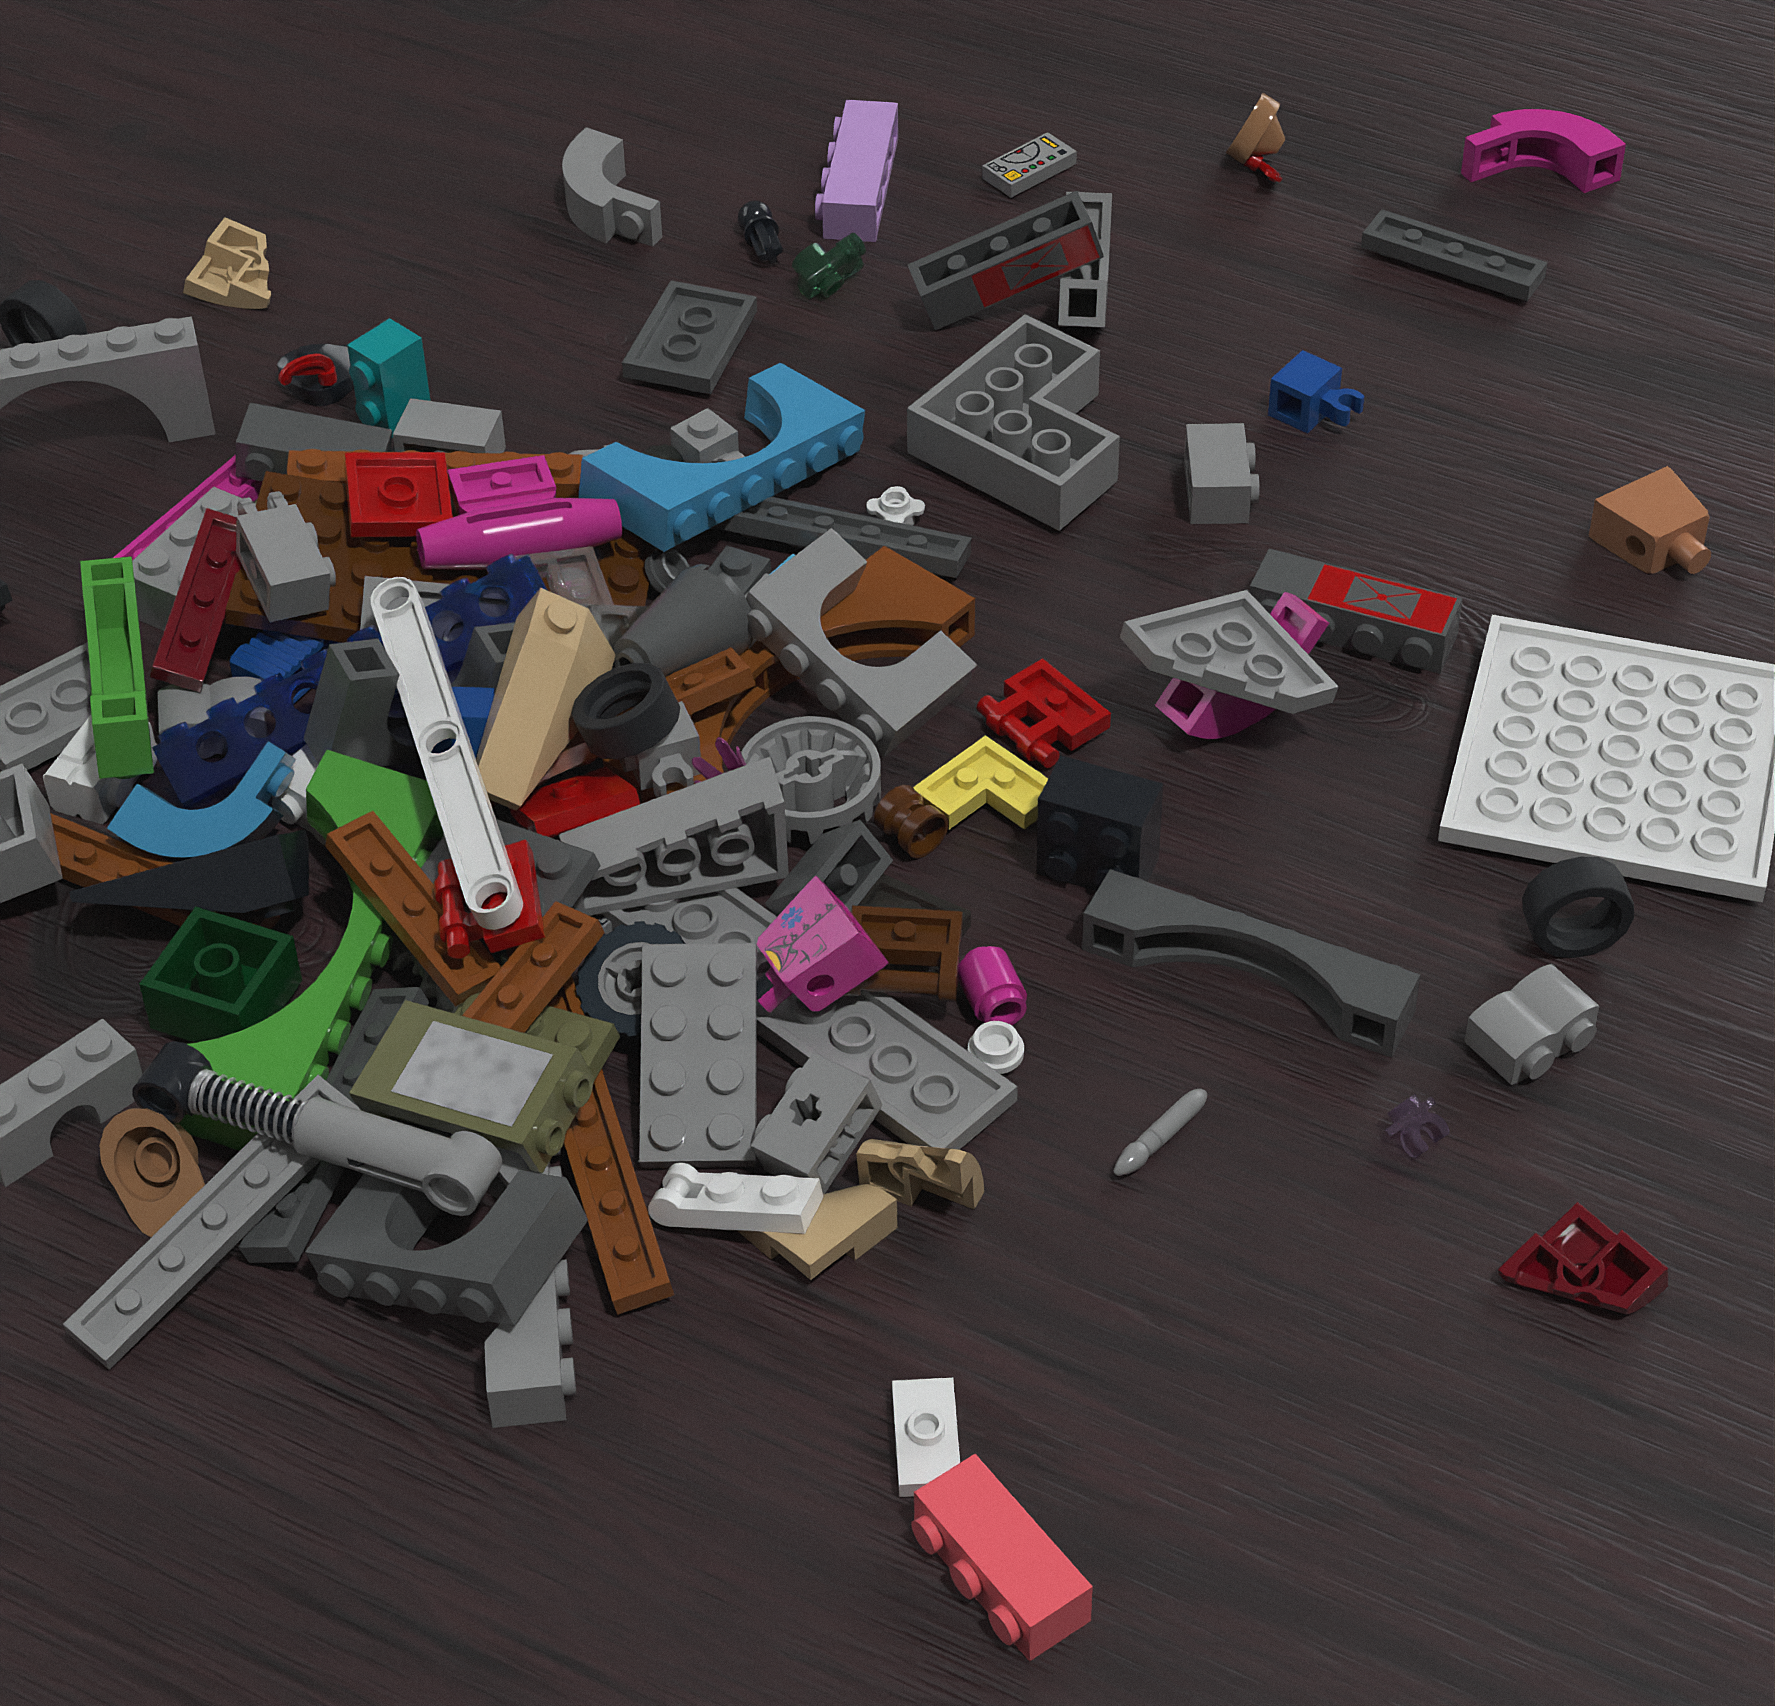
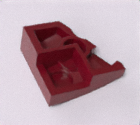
(1588, 1264)

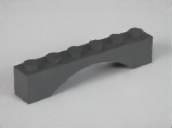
(1149, 924)

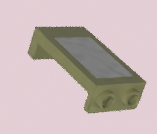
(476, 1080)

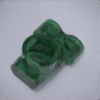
(827, 271)

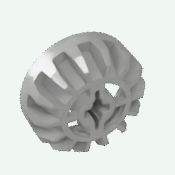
(814, 766)

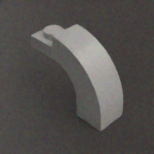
(594, 202)
(1086, 288)

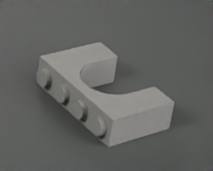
(879, 701)

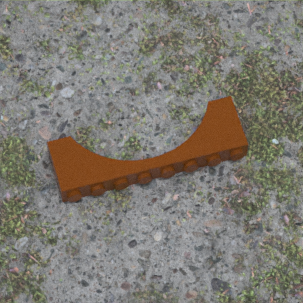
(885, 616)

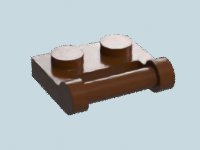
(913, 939)

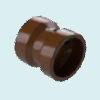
(907, 818)

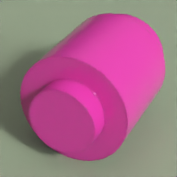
(992, 985)

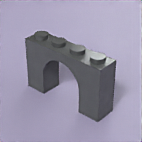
(358, 687)
(481, 1276)

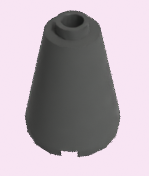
(688, 623)

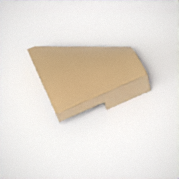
(232, 268)
(909, 1168)
(844, 1223)

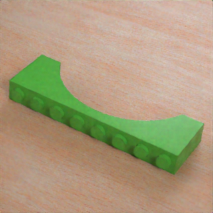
(300, 1039)

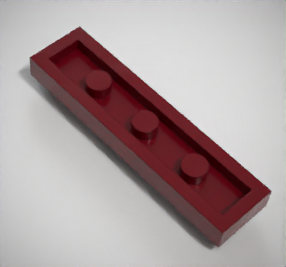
(199, 604)

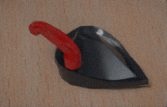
(317, 373)

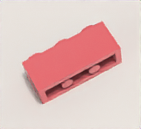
(1001, 1558)

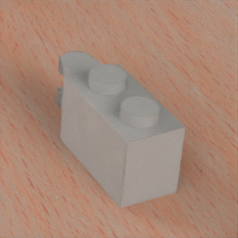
(283, 559)

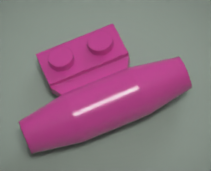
(512, 511)

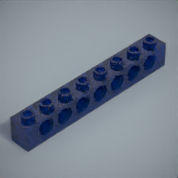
(179, 746)

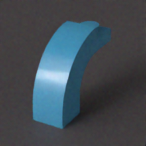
(184, 834)

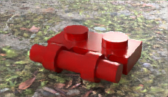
(1054, 703)
(460, 928)

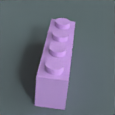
(858, 170)

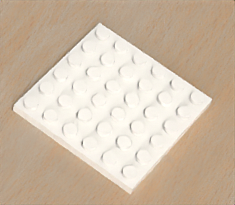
(1619, 758)

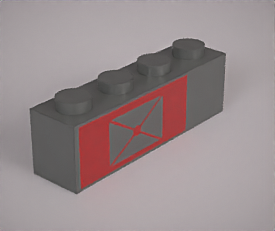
(1006, 260)
(1365, 610)

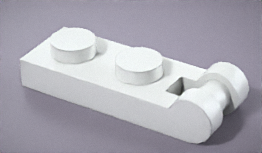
(735, 1201)

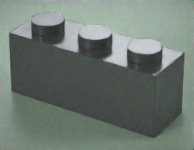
(273, 431)

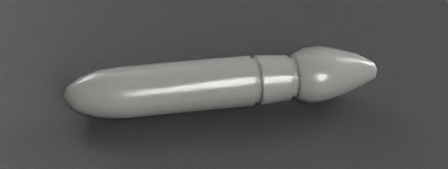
(1163, 1129)

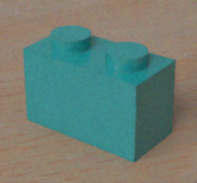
(386, 373)

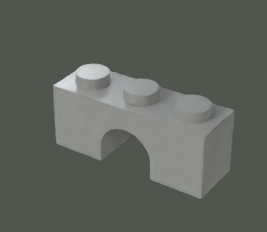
(86, 1071)

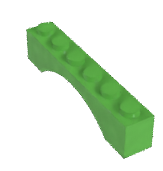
(116, 669)

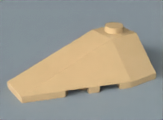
(530, 722)

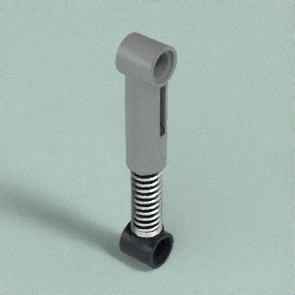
(448, 1170)

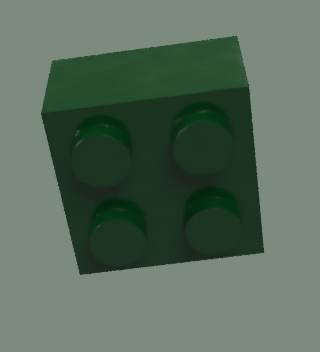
(219, 977)

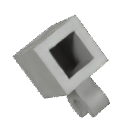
(705, 439)
(668, 759)

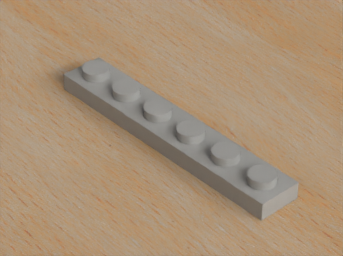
(193, 1241)

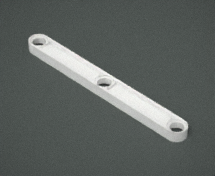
(453, 774)

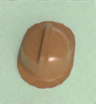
(150, 1166)

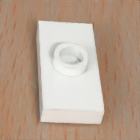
(924, 1431)

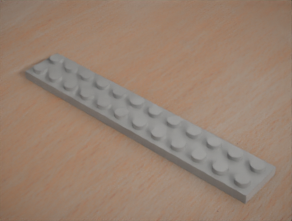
(927, 1082)

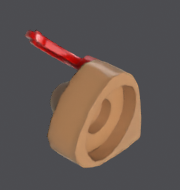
(1259, 137)

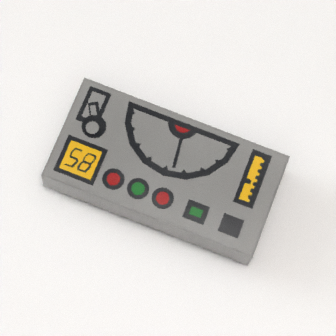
(1029, 164)

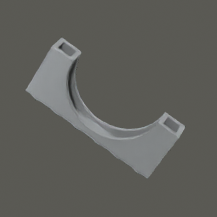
(149, 361)

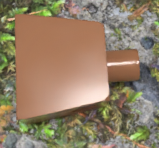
(1653, 524)

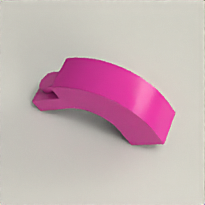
(1548, 140)
(1217, 714)

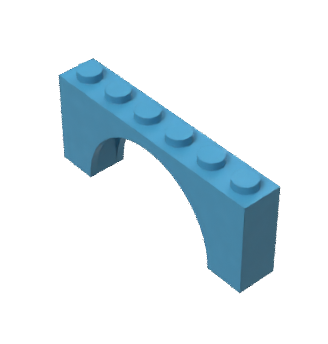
(678, 500)

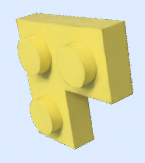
(983, 776)

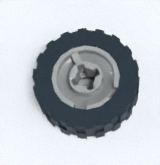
(612, 971)

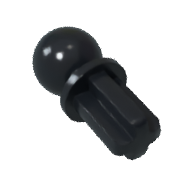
(760, 230)

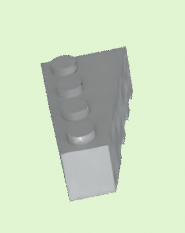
(688, 842)

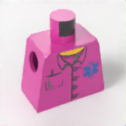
(815, 951)

